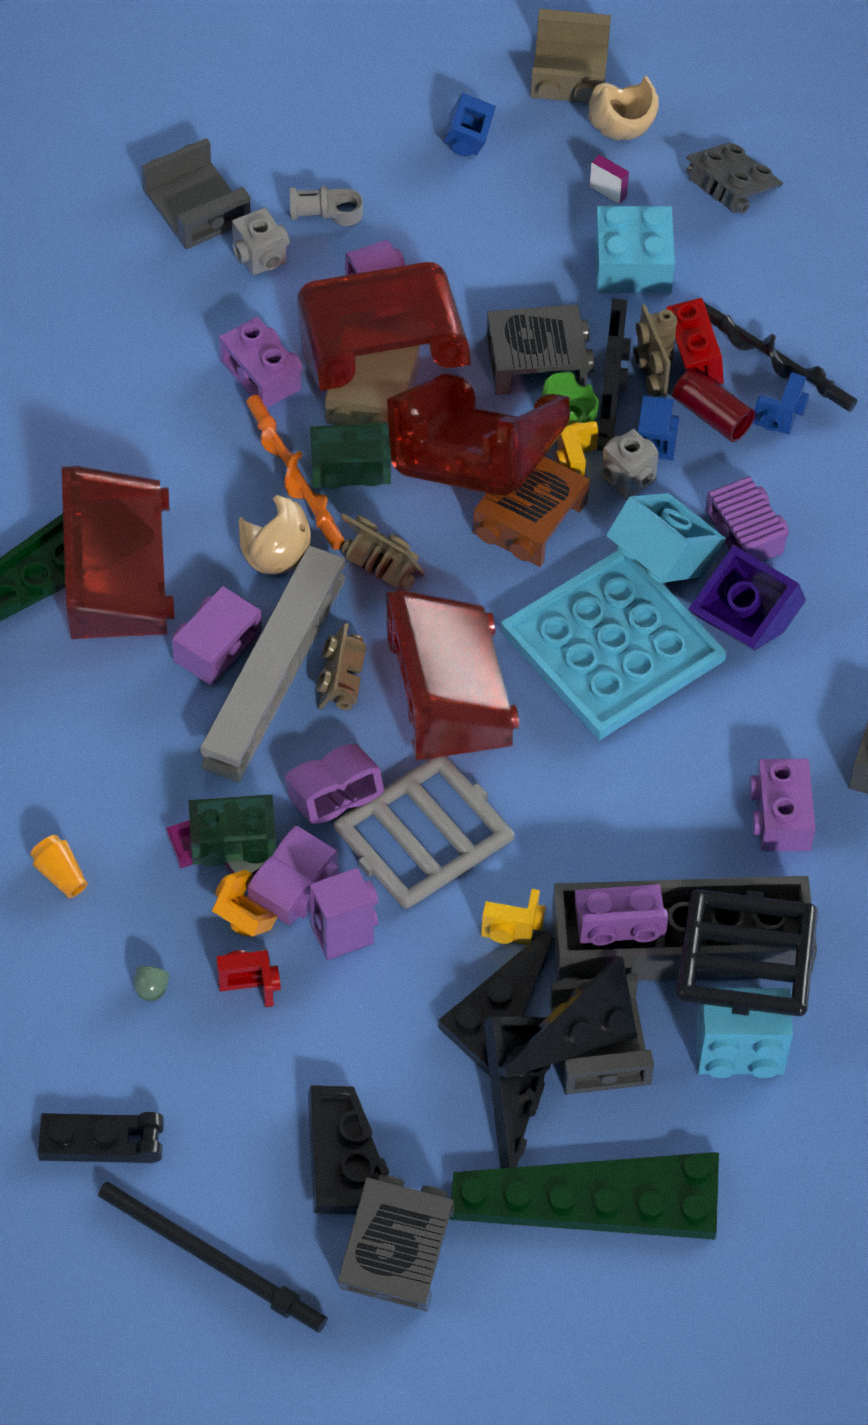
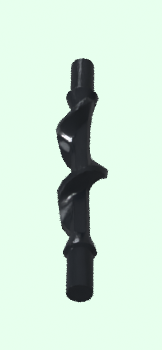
(781, 364)

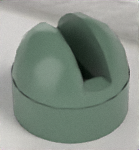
(150, 982)

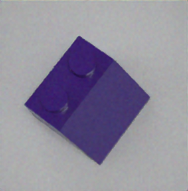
(748, 600)

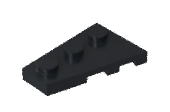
(340, 1149)

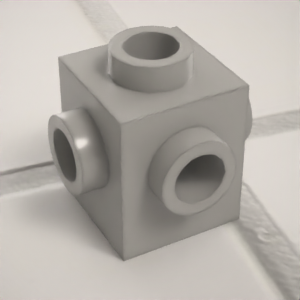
(259, 241)
(629, 463)

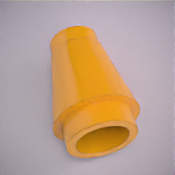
(57, 863)

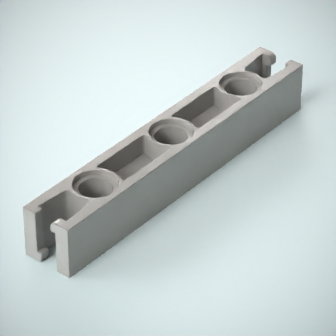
(273, 664)

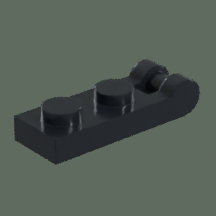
(100, 1137)

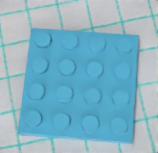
(612, 643)

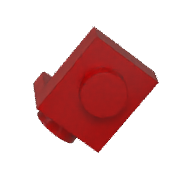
(248, 970)

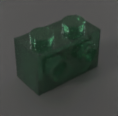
(350, 455)
(232, 829)

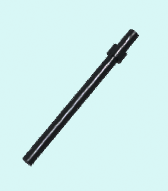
(282, 1300)

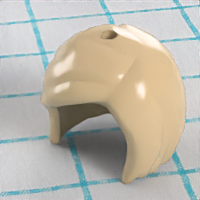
(623, 111)
(279, 543)

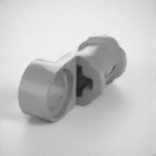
(325, 203)

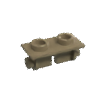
(334, 681)

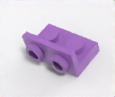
(620, 914)

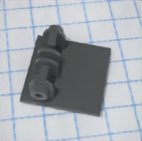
(730, 175)

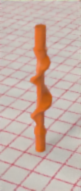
(294, 481)

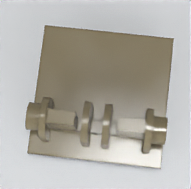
(655, 349)
(374, 551)

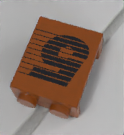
(532, 513)

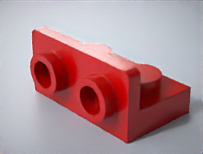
(697, 339)

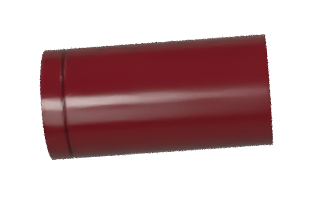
(713, 404)

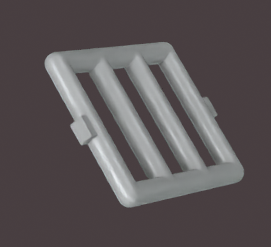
(436, 875)

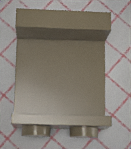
(569, 55)

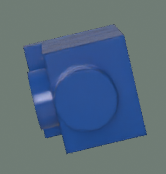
(469, 125)
(659, 424)

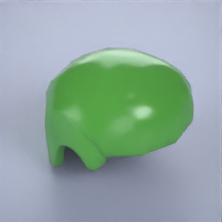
(582, 399)

